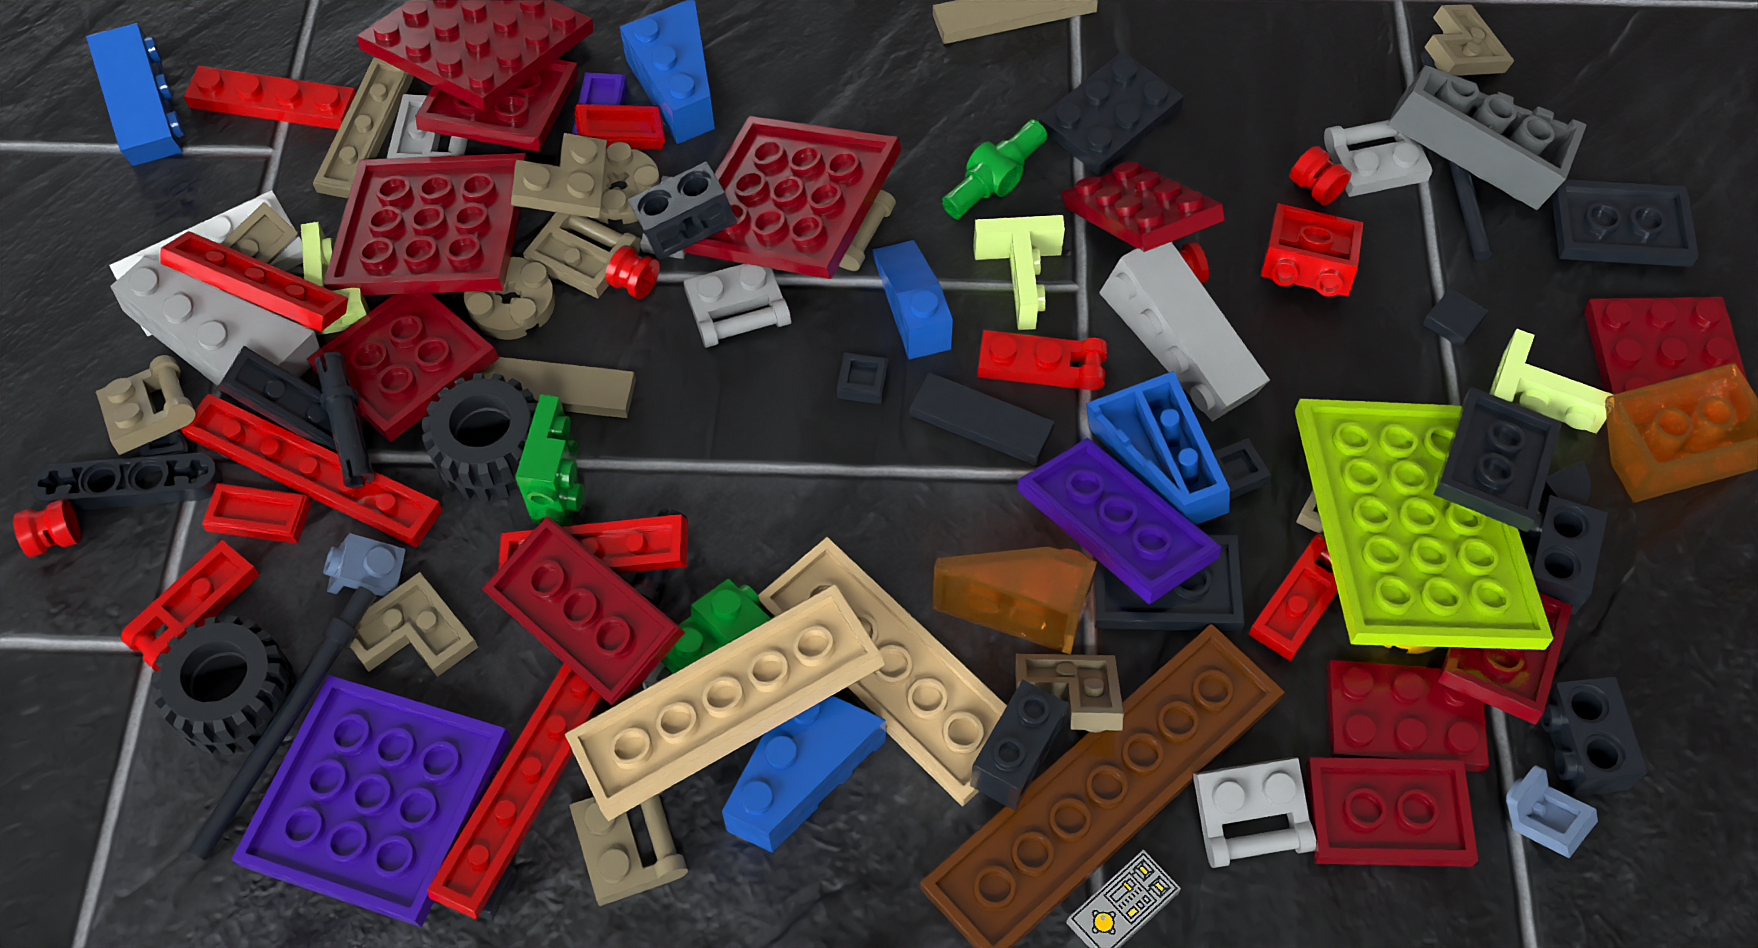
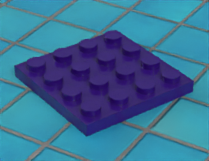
(372, 798)

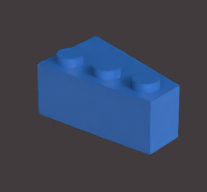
(671, 68)
(136, 93)
(1162, 445)
(798, 769)

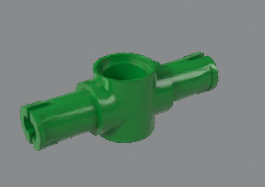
(994, 169)

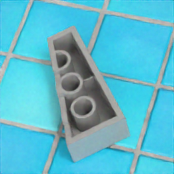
(208, 323)
(1183, 328)

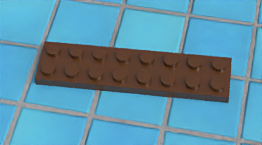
(1101, 793)

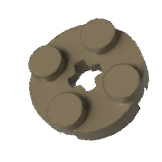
(635, 170)
(513, 319)

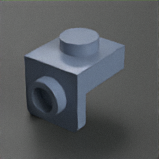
(364, 564)
(1548, 813)

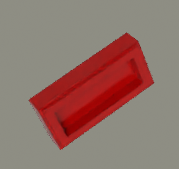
(633, 125)
(257, 513)

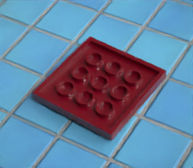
(475, 45)
(797, 194)
(427, 226)

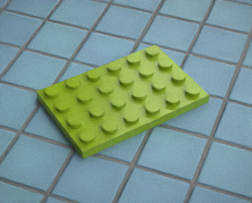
(1400, 556)

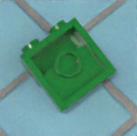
(549, 465)
(714, 622)

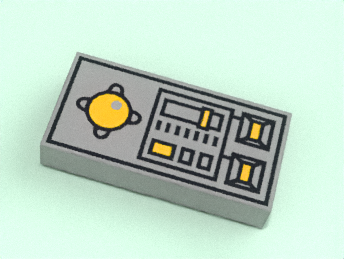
(1124, 904)

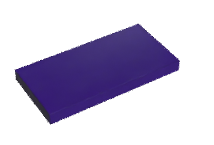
(1119, 520)

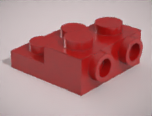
(1313, 250)

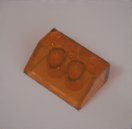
(1683, 432)

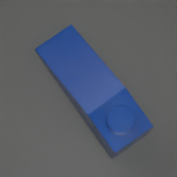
(914, 299)

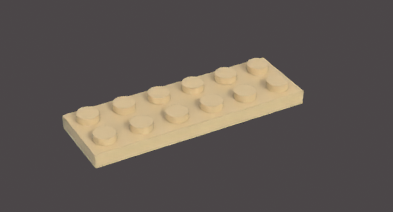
(923, 690)
(723, 701)

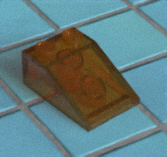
(1018, 592)

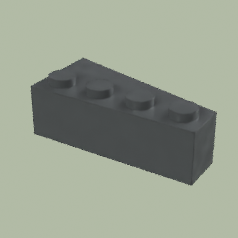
(1488, 135)

